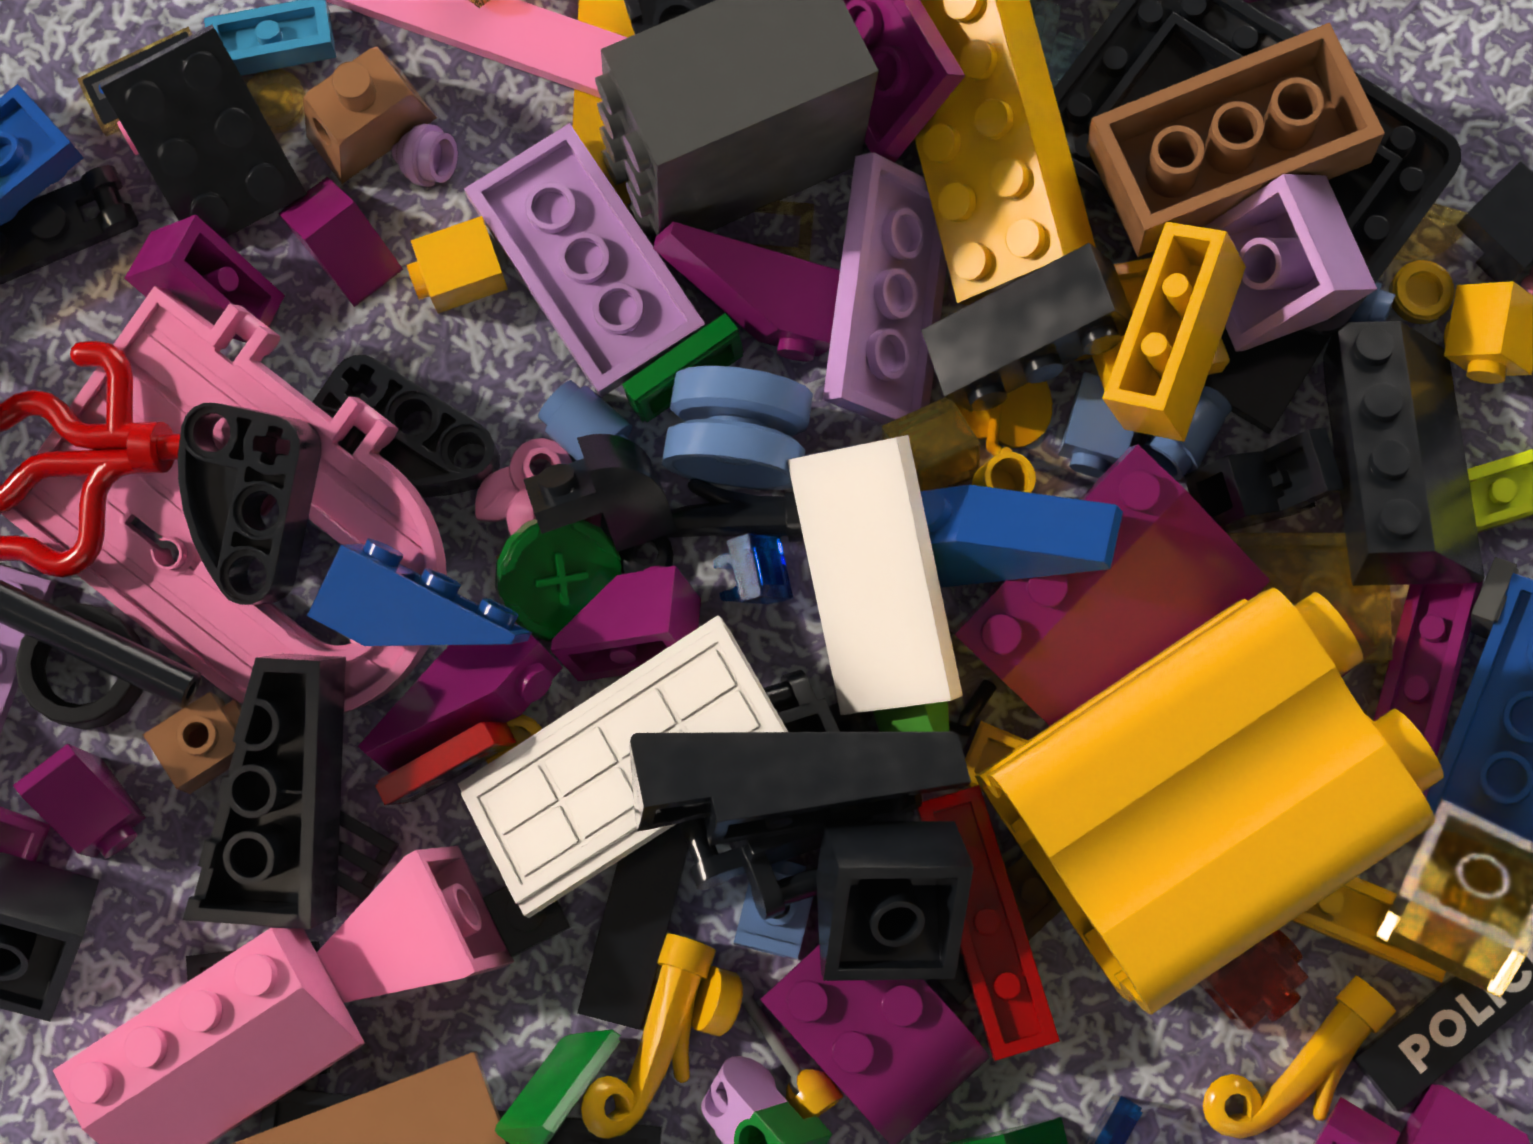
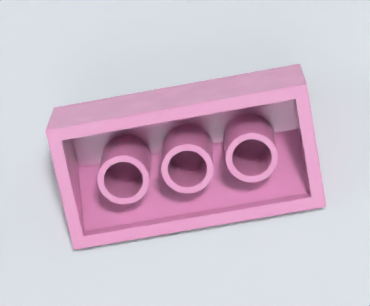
(214, 1048)

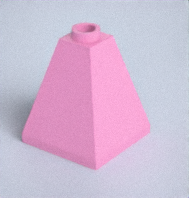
(415, 930)

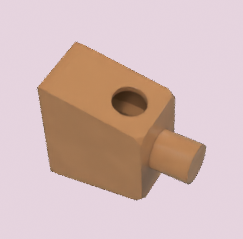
(362, 112)

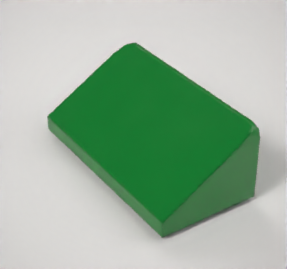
(556, 1087)

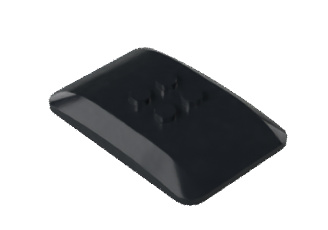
(1169, 41)

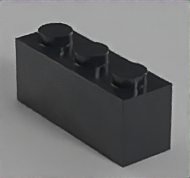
(1029, 329)

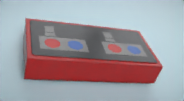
(445, 762)

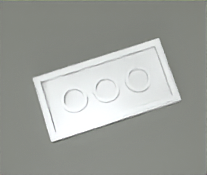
(875, 576)

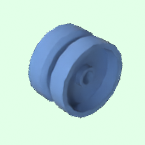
(736, 426)

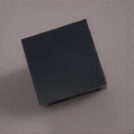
(1504, 225)

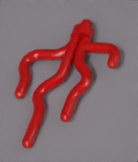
(115, 451)

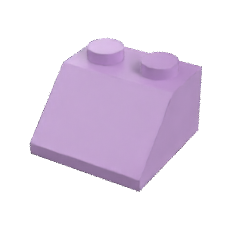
(1295, 257)

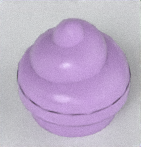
(426, 155)

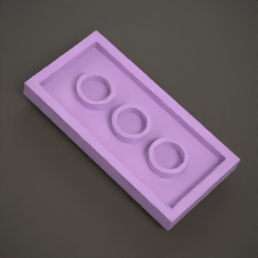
(584, 259)
(885, 294)

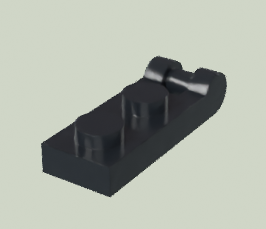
(55, 226)

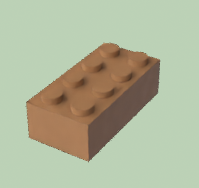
(1231, 132)

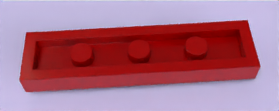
(994, 936)

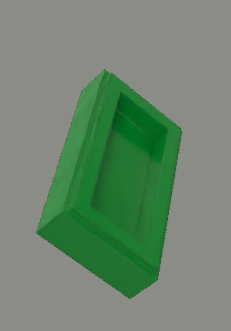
(713, 345)

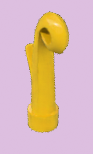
(663, 1040)
(1315, 1067)

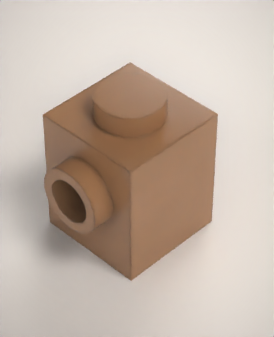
(196, 741)

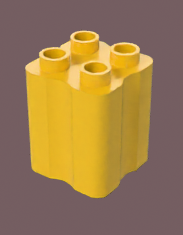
(1214, 794)

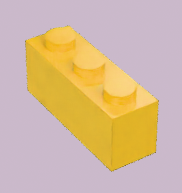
(1174, 331)

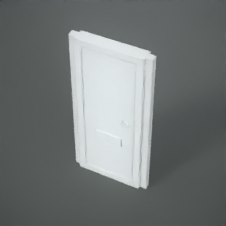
(565, 795)

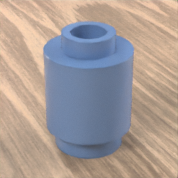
(578, 413)

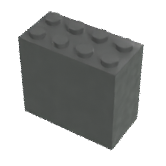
(733, 108)

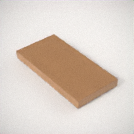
(430, 1107)

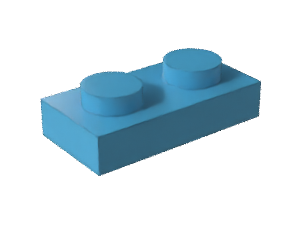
(276, 35)

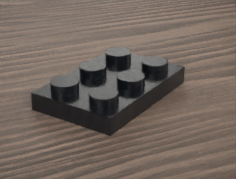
(203, 135)

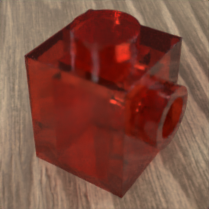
(1258, 982)

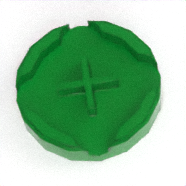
(554, 573)

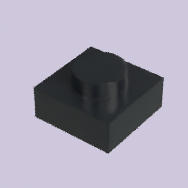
(519, 931)

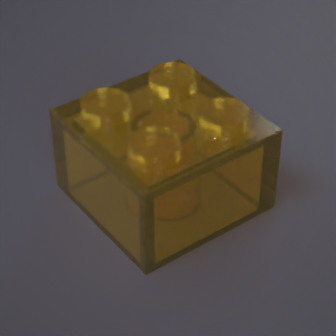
(1466, 900)

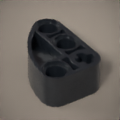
(421, 458)
(226, 491)

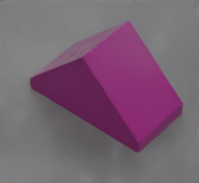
(341, 240)
(1451, 1119)

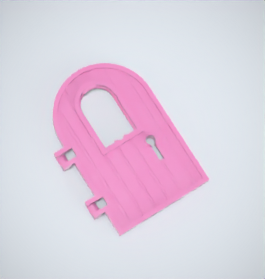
(354, 499)

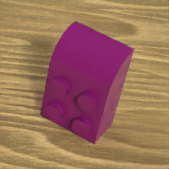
(879, 1041)

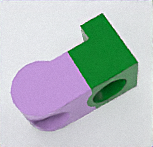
(750, 1110)

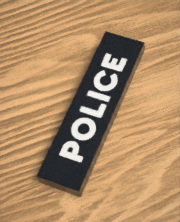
(1439, 1034)

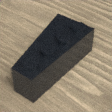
(280, 802)

